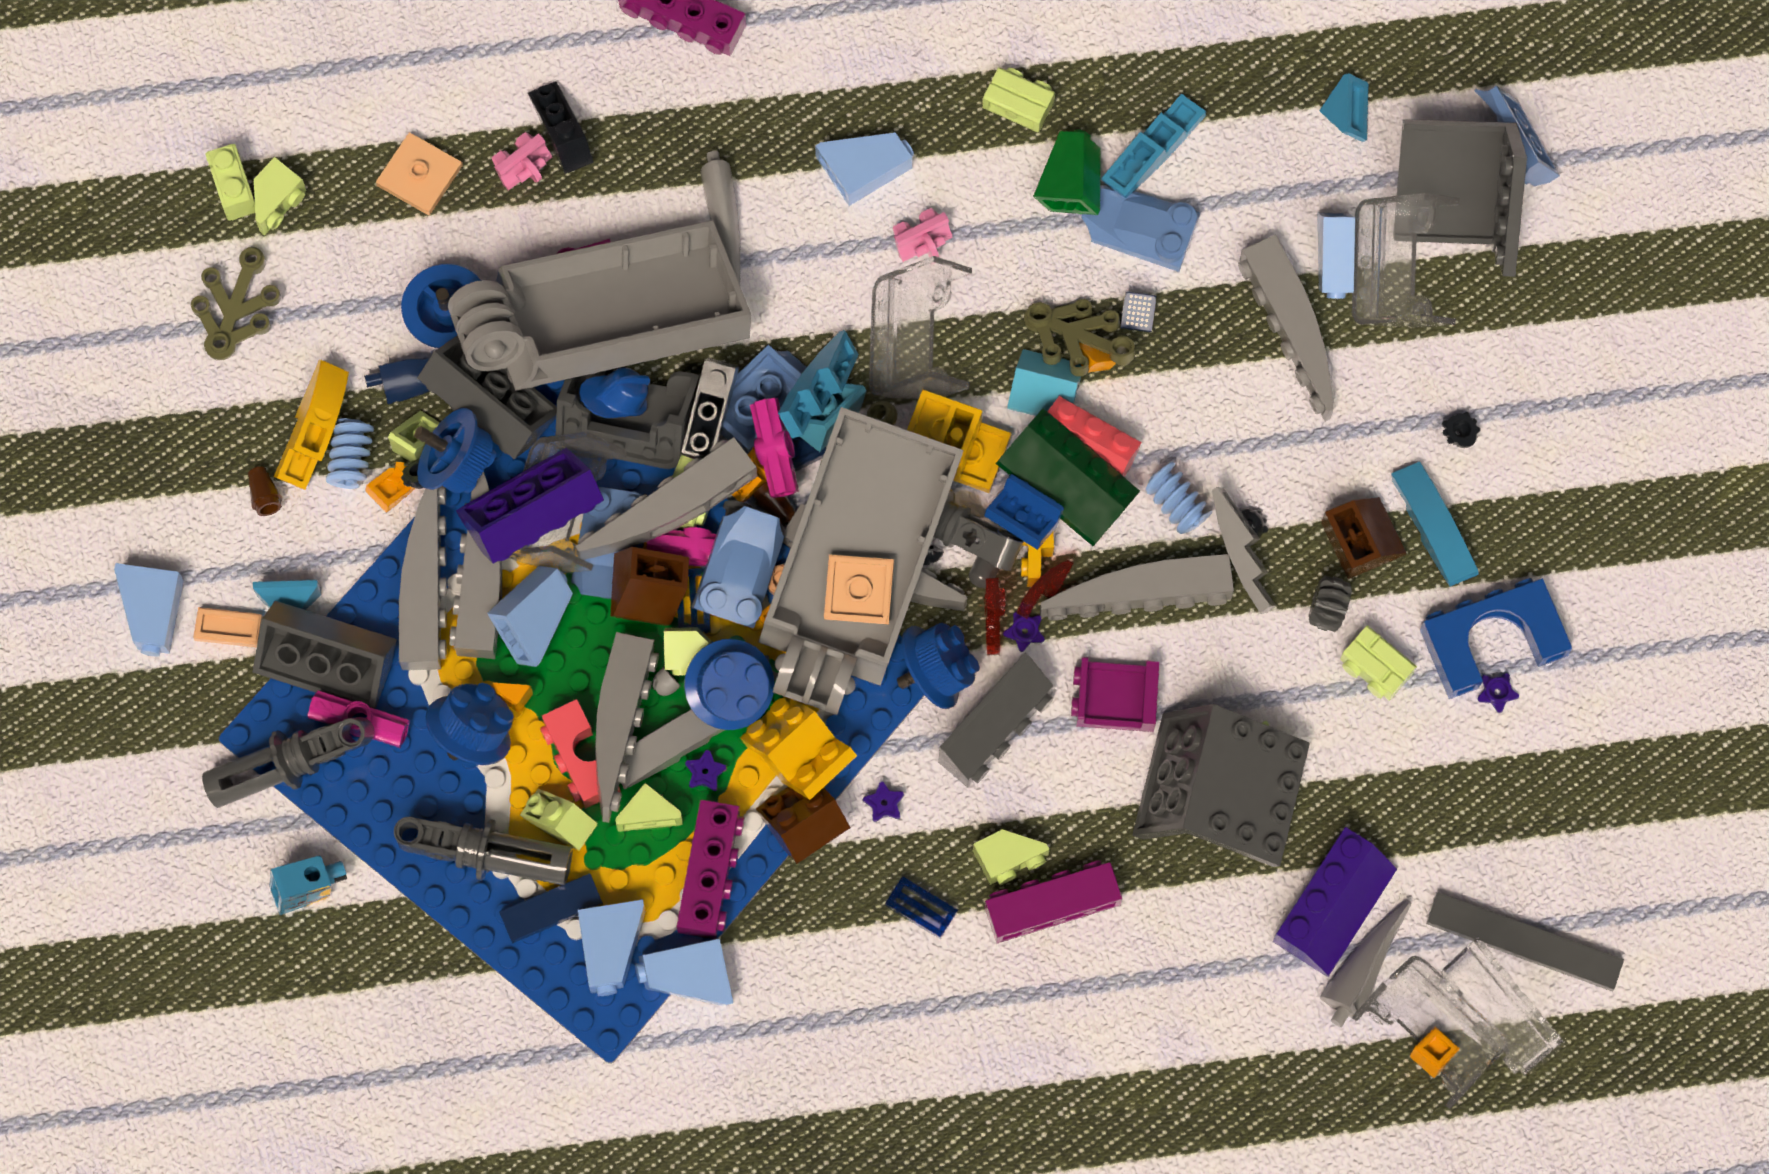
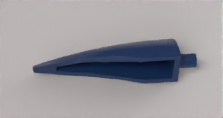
(399, 379)

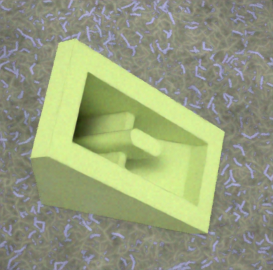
(403, 439)
(648, 811)

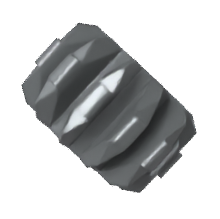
(1330, 603)

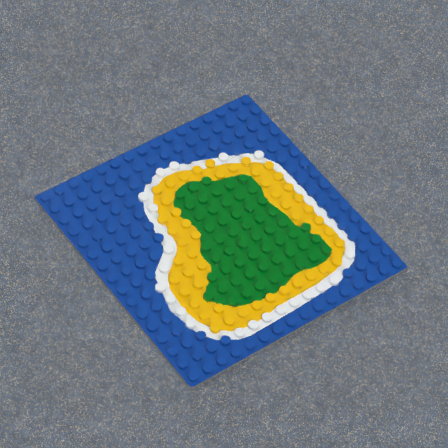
(379, 784)

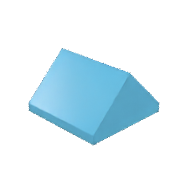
(1040, 384)
(822, 425)

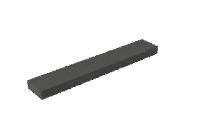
(1525, 941)

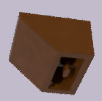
(1362, 535)
(648, 585)
(803, 823)

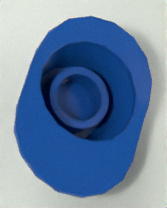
(616, 394)

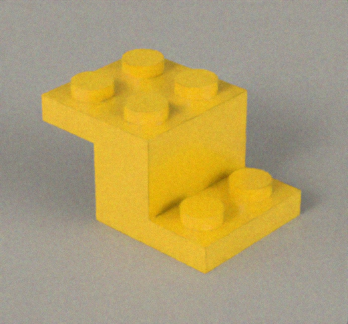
(962, 428)
(798, 746)

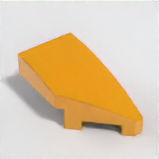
(388, 487)

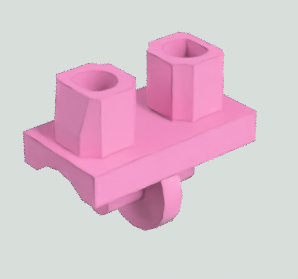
(524, 162)
(923, 238)

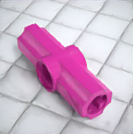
(774, 448)
(690, 542)
(333, 709)

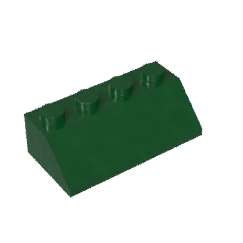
(1071, 474)

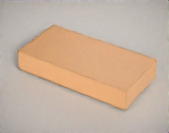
(227, 627)

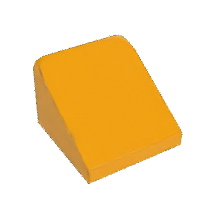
(1097, 359)
(513, 694)
(1434, 1052)

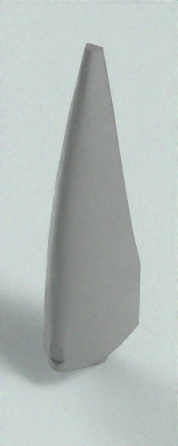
(722, 205)
(1359, 973)

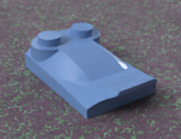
(1507, 109)
(1143, 227)
(765, 377)
(740, 566)
(599, 580)

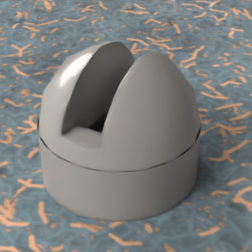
(665, 683)

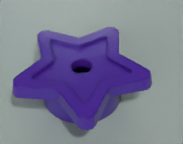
(1023, 640)
(1498, 683)
(705, 762)
(882, 811)

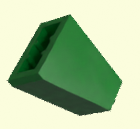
(1071, 175)

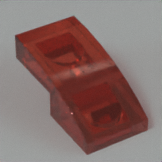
(1046, 585)

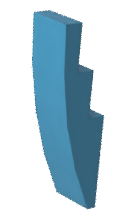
(1153, 146)
(820, 380)
(1435, 524)

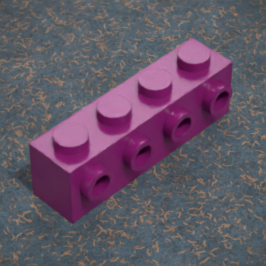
(693, 20)
(709, 869)
(1052, 902)

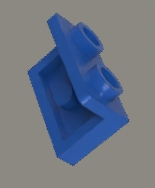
(1025, 512)

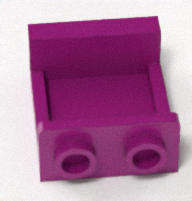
(1116, 695)

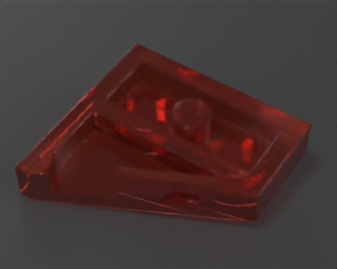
(994, 608)

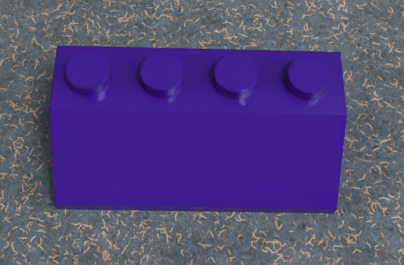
(530, 505)
(1335, 902)

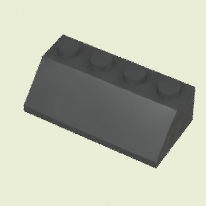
(508, 415)
(323, 654)
(996, 721)

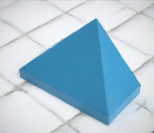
(1348, 107)
(294, 593)

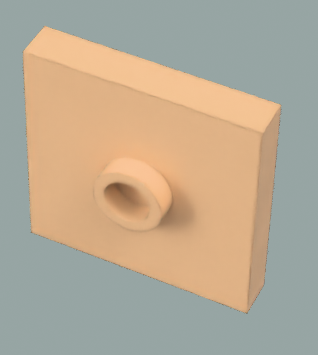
(419, 173)
(859, 589)

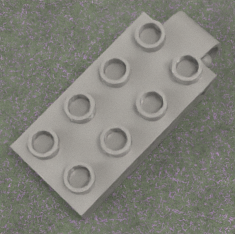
(603, 307)
(870, 499)

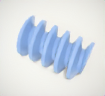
(348, 452)
(1176, 500)

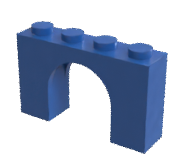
(1524, 606)

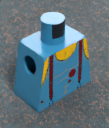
(292, 886)

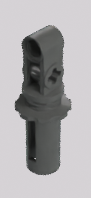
(957, 527)
(292, 757)
(474, 849)

